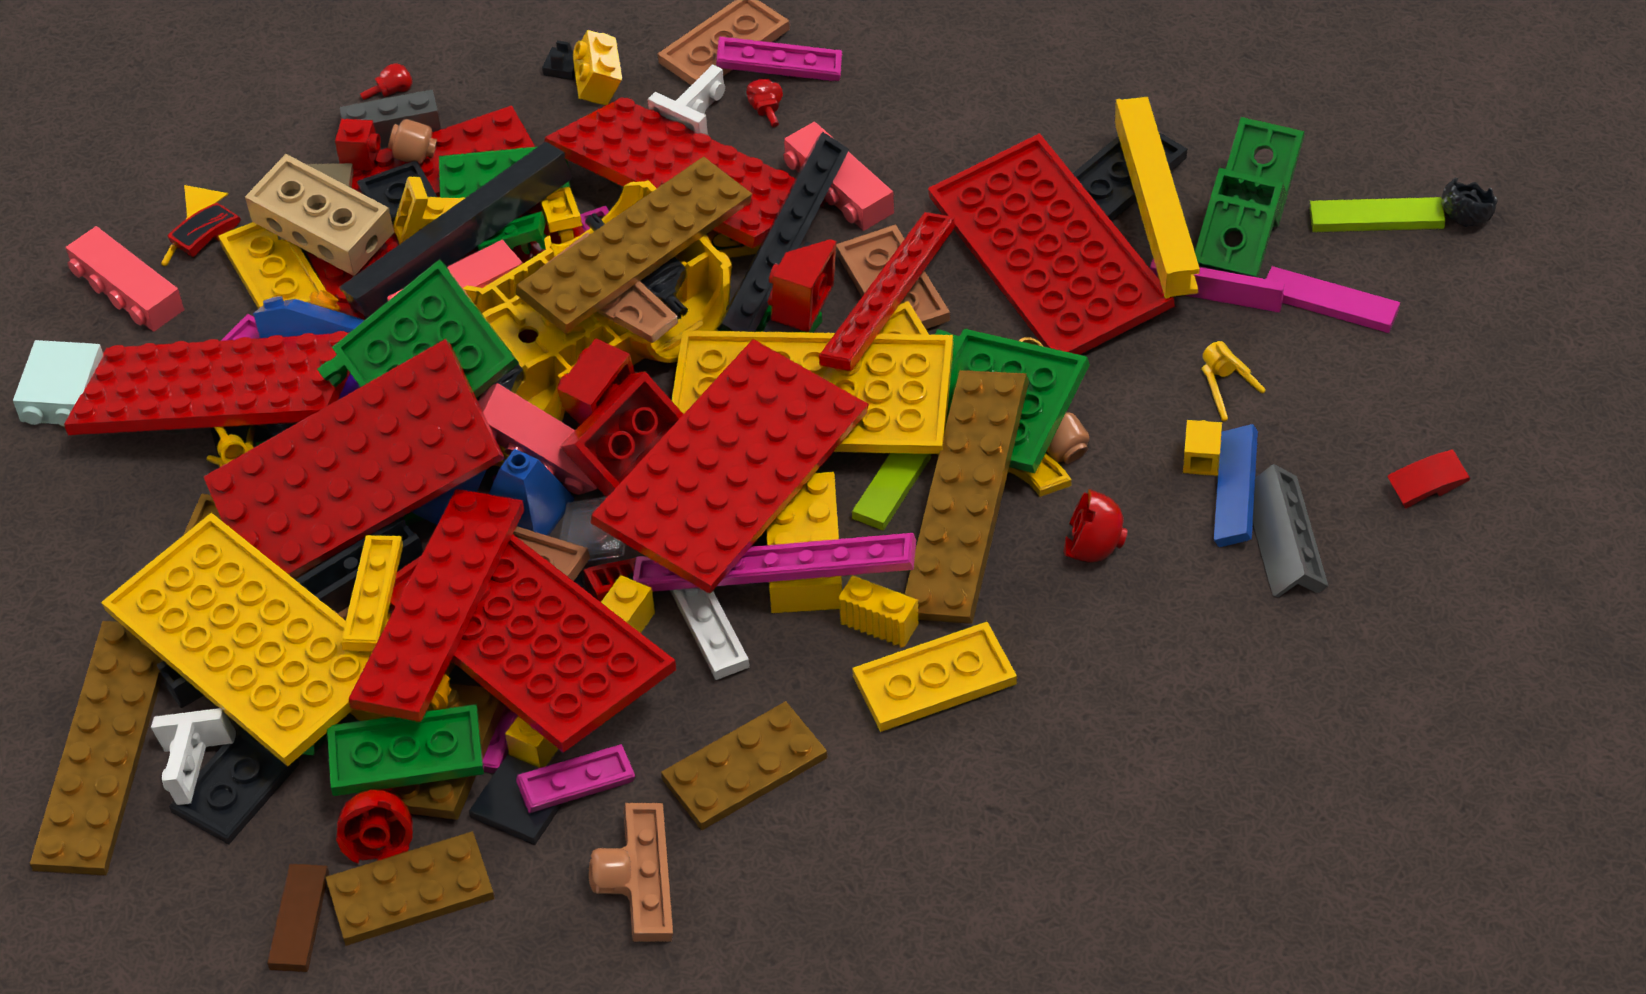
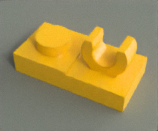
(561, 213)

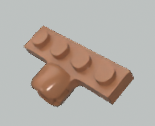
(638, 872)

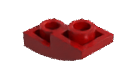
(1427, 476)

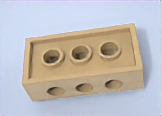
(319, 214)

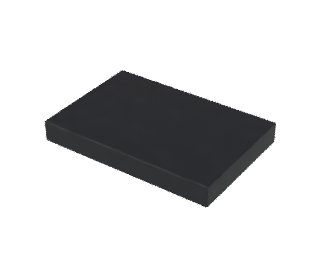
(234, 787)

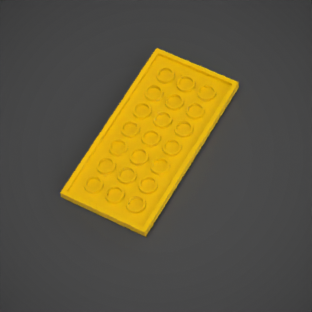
(898, 376)
(243, 636)

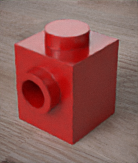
(357, 143)

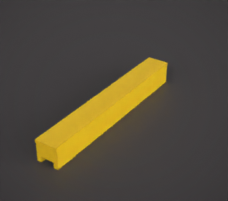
(1156, 197)

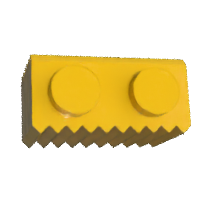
(878, 611)

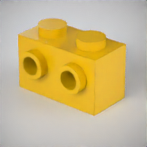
(597, 67)

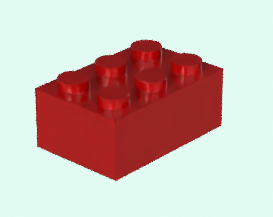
(621, 431)

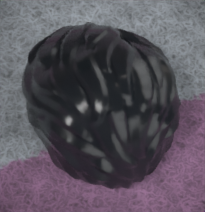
(1468, 203)

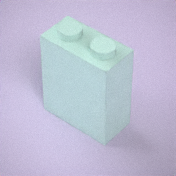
(54, 380)

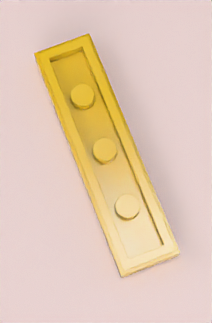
(372, 592)

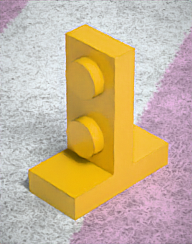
(417, 209)

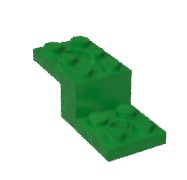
(1249, 197)

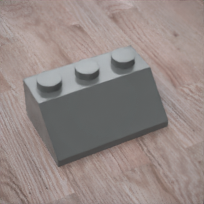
(389, 111)

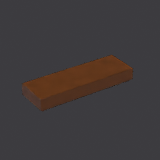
(298, 918)

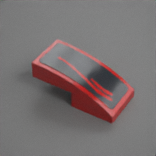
(202, 227)

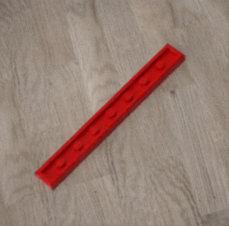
(886, 292)

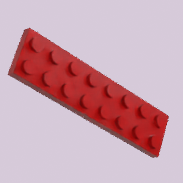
(436, 606)

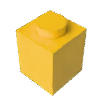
(1202, 447)

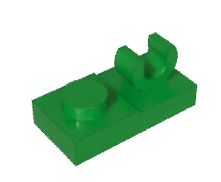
(521, 232)

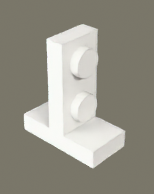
(693, 102)
(186, 738)

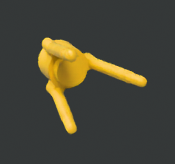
(1223, 362)
(231, 446)

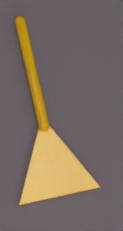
(195, 201)

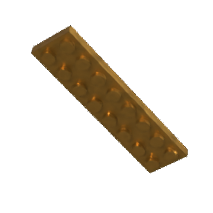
(633, 244)
(966, 495)
(99, 756)

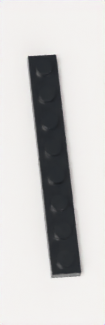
(784, 233)

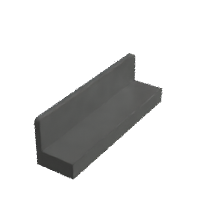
(1285, 533)

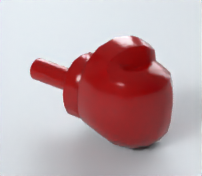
(391, 80)
(764, 98)

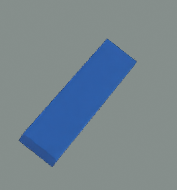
(1236, 486)

